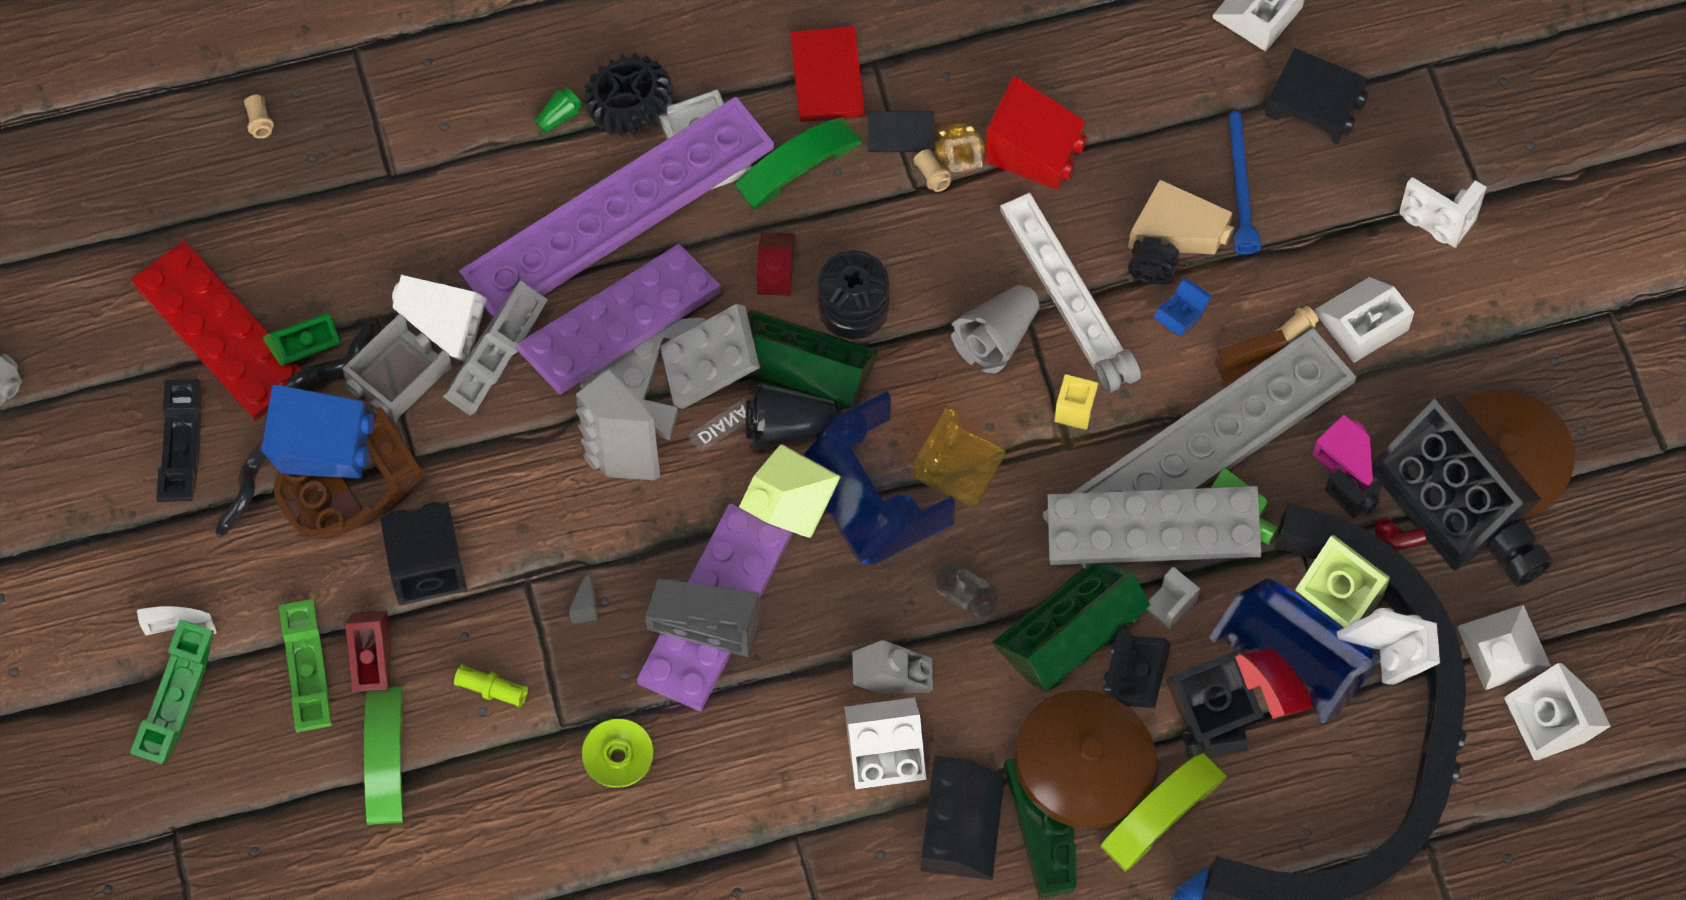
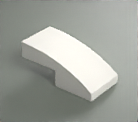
(166, 618)

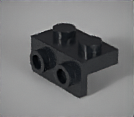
(1136, 669)

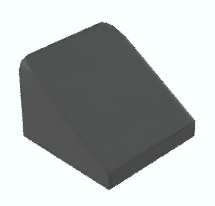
(584, 604)

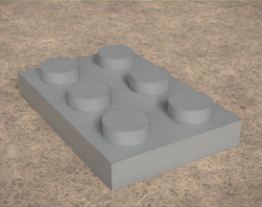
(709, 356)

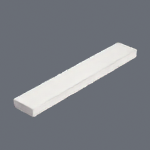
(1061, 279)

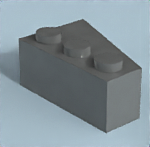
(705, 615)

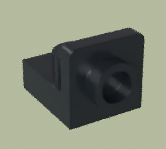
(1348, 494)

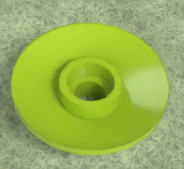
(612, 738)

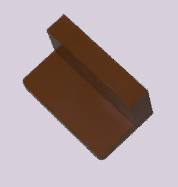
(1244, 356)

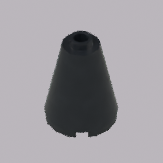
(785, 416)

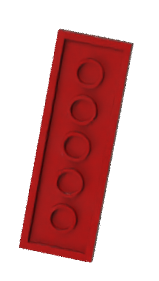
(214, 327)

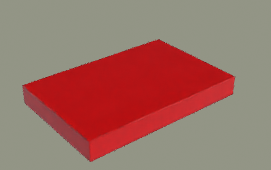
(827, 74)

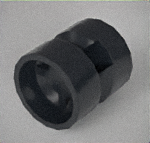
(1510, 547)

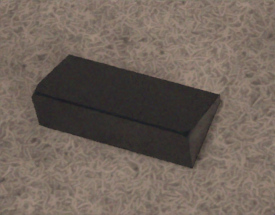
(900, 131)

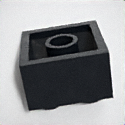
(1214, 697)

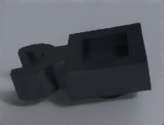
(1227, 742)

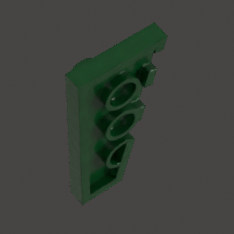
(1046, 841)

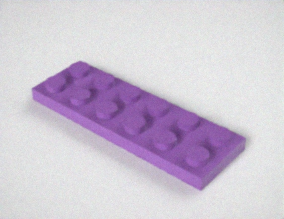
(619, 318)
(739, 558)

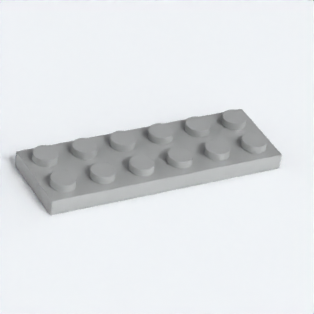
(1154, 525)

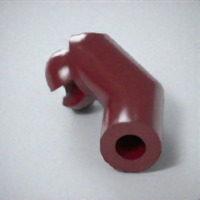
(1396, 537)

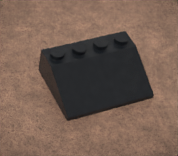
(1453, 481)

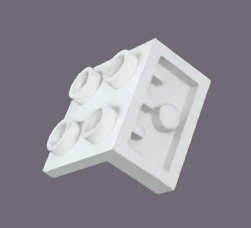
(1439, 215)
(1404, 642)

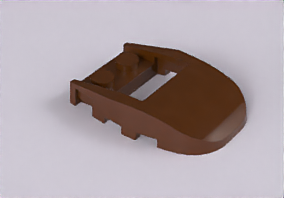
(325, 505)

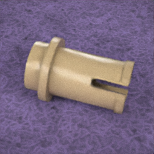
(259, 123)
(936, 176)
(1302, 321)

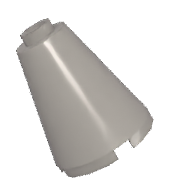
(995, 328)

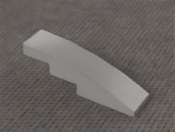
(495, 348)

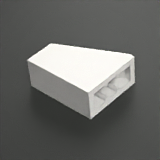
(441, 312)

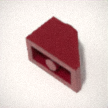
(775, 264)
(369, 650)

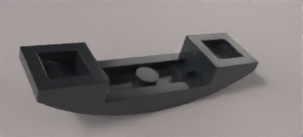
(180, 440)

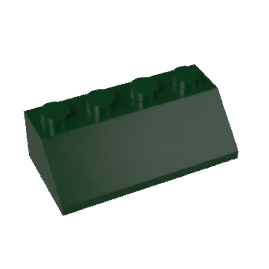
(809, 359)
(1072, 623)

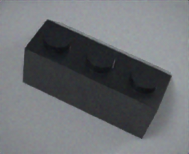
(962, 819)

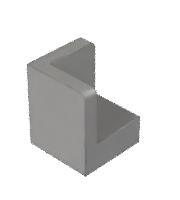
(1173, 599)

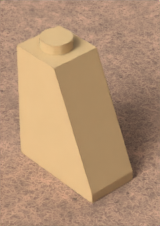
(1183, 221)

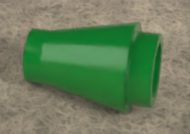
(559, 109)

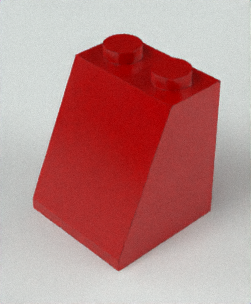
(1034, 136)

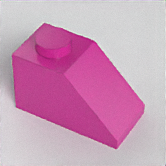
(1346, 448)

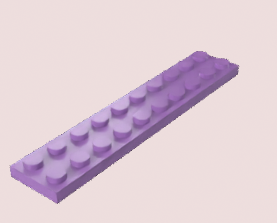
(621, 206)

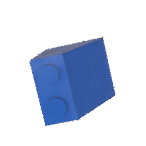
(316, 433)

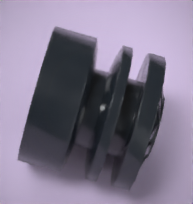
(853, 294)

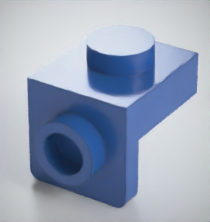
(1184, 307)

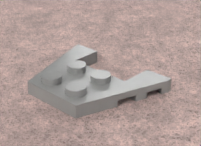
(637, 369)

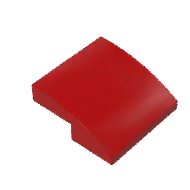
(1278, 680)

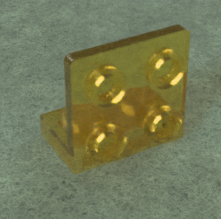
(957, 460)

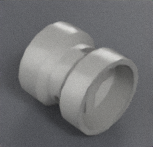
(1118, 371)

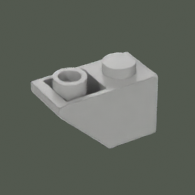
(892, 669)

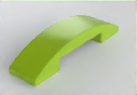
(1162, 809)

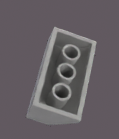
(617, 430)

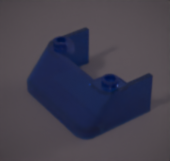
(867, 523)
(1280, 620)

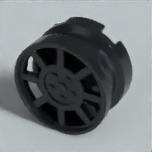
(1153, 261)

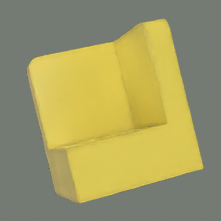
(1075, 402)

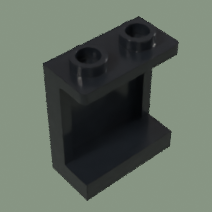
(1318, 94)

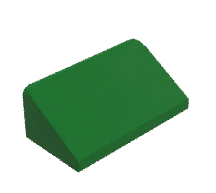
(302, 339)

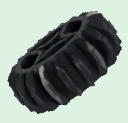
(636, 93)

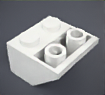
(1258, 20)
(1366, 317)
(885, 743)

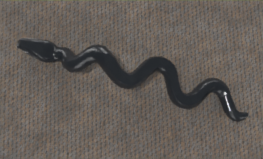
(307, 377)

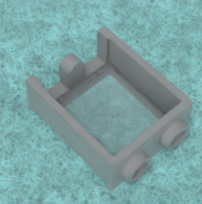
(395, 369)

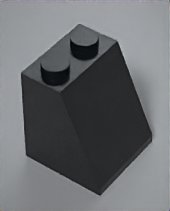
(423, 553)

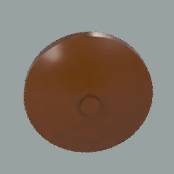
(1529, 438)
(1085, 759)

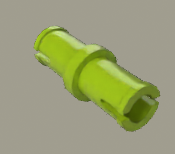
(491, 685)

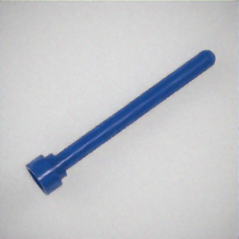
(1246, 237)

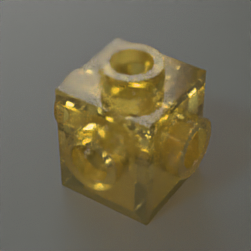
(967, 155)

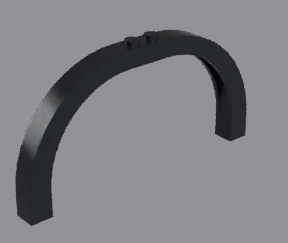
(1408, 593)

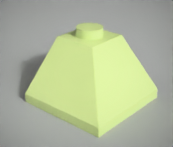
(790, 491)
(1343, 583)

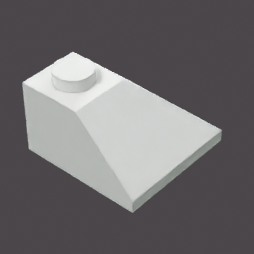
(1504, 647)
(1556, 712)

